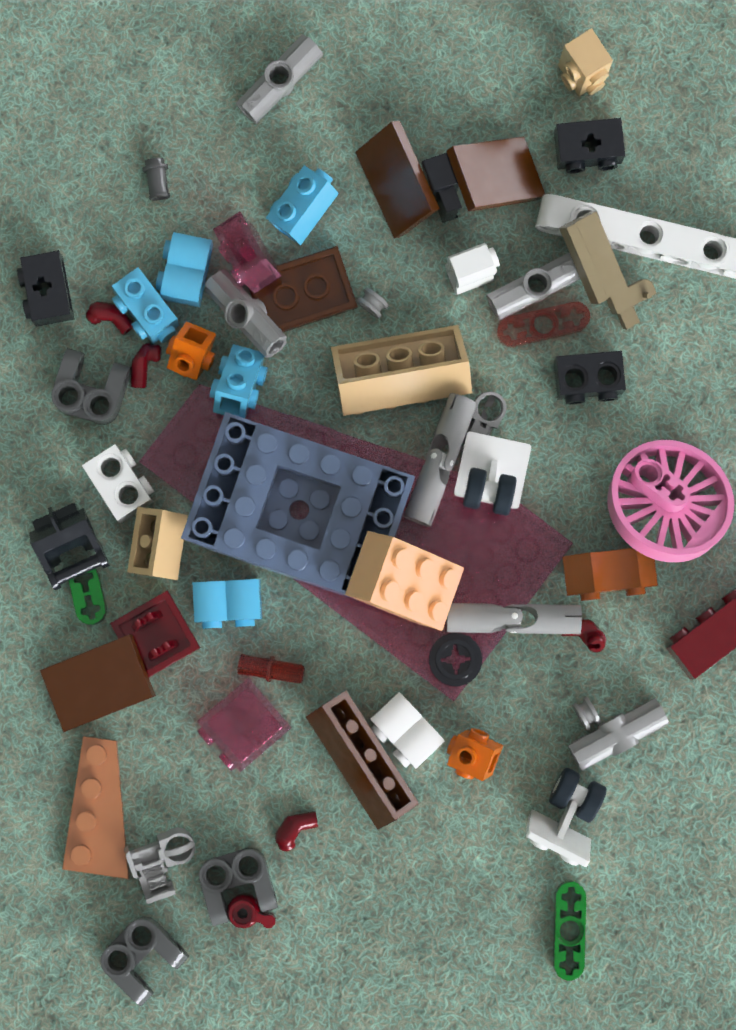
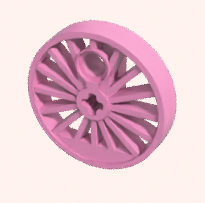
(682, 513)

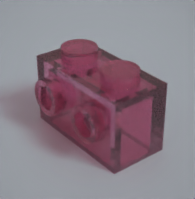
(246, 252)

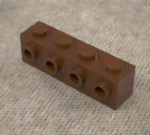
(362, 760)

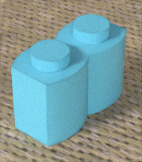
(185, 269)
(227, 602)

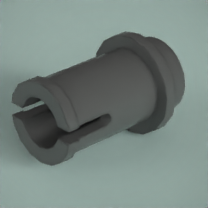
(156, 177)

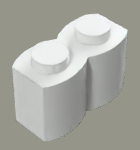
(472, 268)
(406, 731)

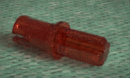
(270, 669)

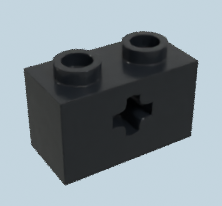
(602, 134)
(57, 304)

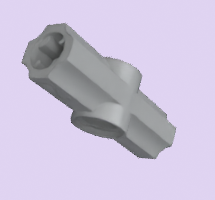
(293, 64)
(518, 295)
(256, 324)
(618, 734)

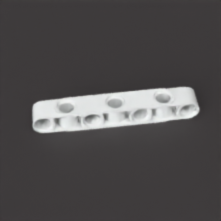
(672, 243)

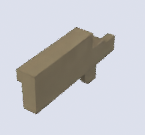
(601, 271)

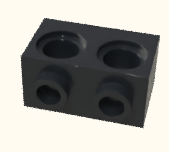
(587, 368)

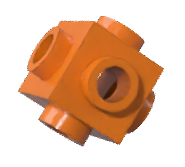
(191, 351)
(473, 754)

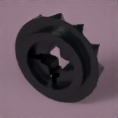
(467, 670)

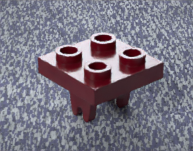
(158, 633)

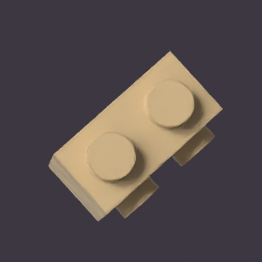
(585, 64)
(157, 543)

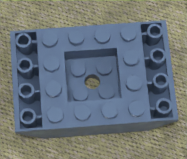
(257, 478)

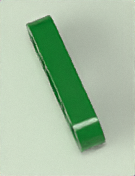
(560, 955)

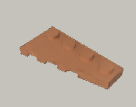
(96, 820)

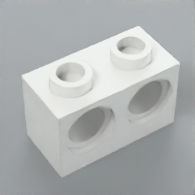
(113, 487)

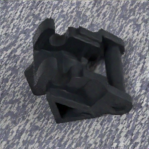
(61, 532)

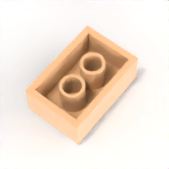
(404, 580)

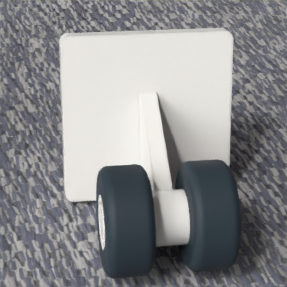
(492, 472)
(547, 833)

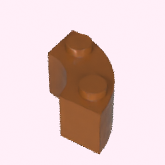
(608, 572)

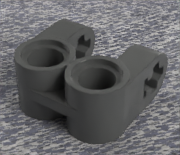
(87, 396)
(236, 877)
(135, 951)

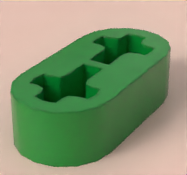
(97, 597)

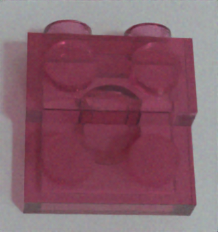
(242, 726)

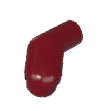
(106, 311)
(140, 363)
(591, 636)
(292, 826)

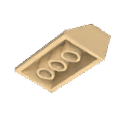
(401, 370)

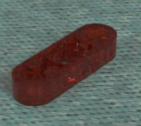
(565, 311)

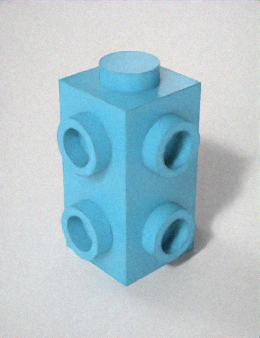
(302, 204)
(146, 307)
(238, 381)

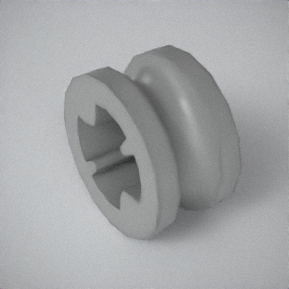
(372, 303)
(586, 713)

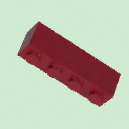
(708, 640)

